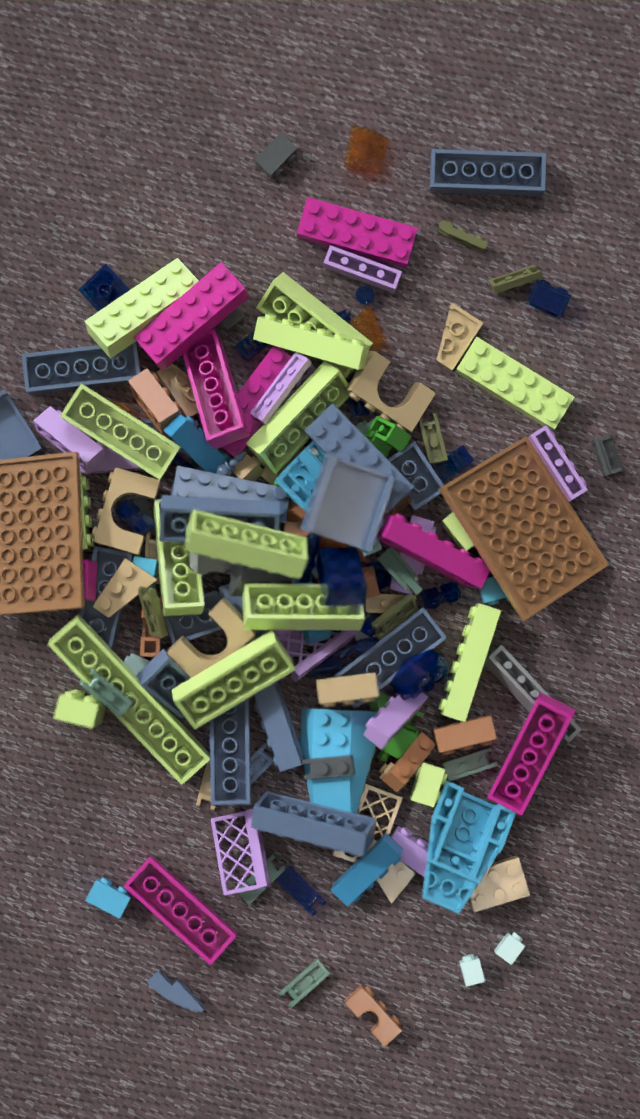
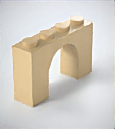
(364, 388)
(122, 484)
(232, 623)

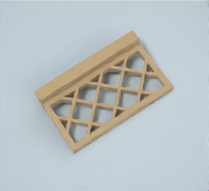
(341, 854)

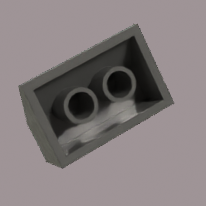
(243, 575)

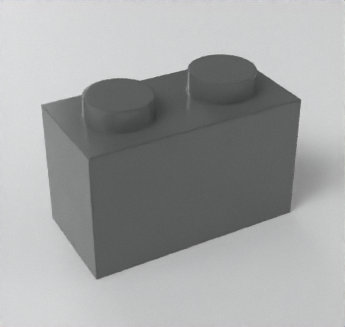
(276, 156)

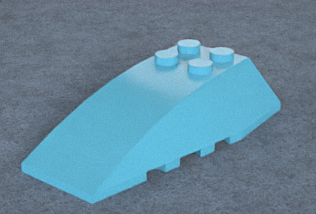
(301, 476)
(337, 734)
(462, 845)

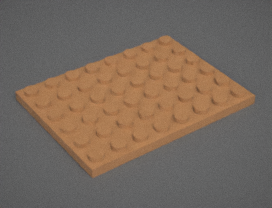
(524, 528)
(41, 534)

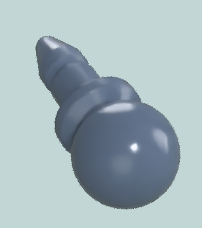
(229, 467)

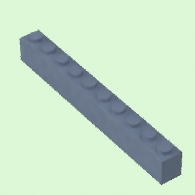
(273, 710)

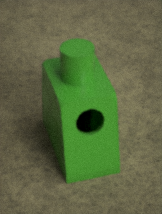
(399, 743)

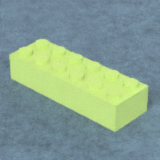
(291, 301)
(129, 314)
(514, 384)
(120, 431)
(285, 431)
(246, 544)
(178, 581)
(295, 609)
(470, 661)
(233, 679)

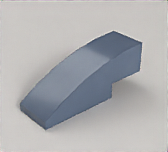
(175, 992)

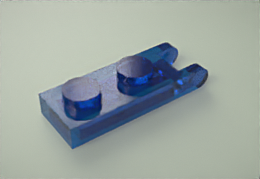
(300, 889)

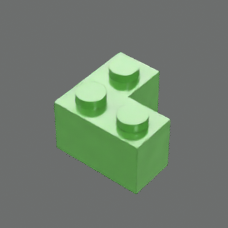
(387, 435)

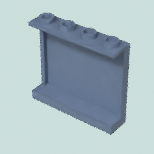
(15, 434)
(348, 502)

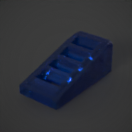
(248, 356)
(331, 664)

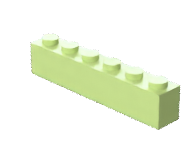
(311, 342)

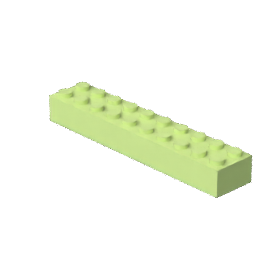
(146, 717)

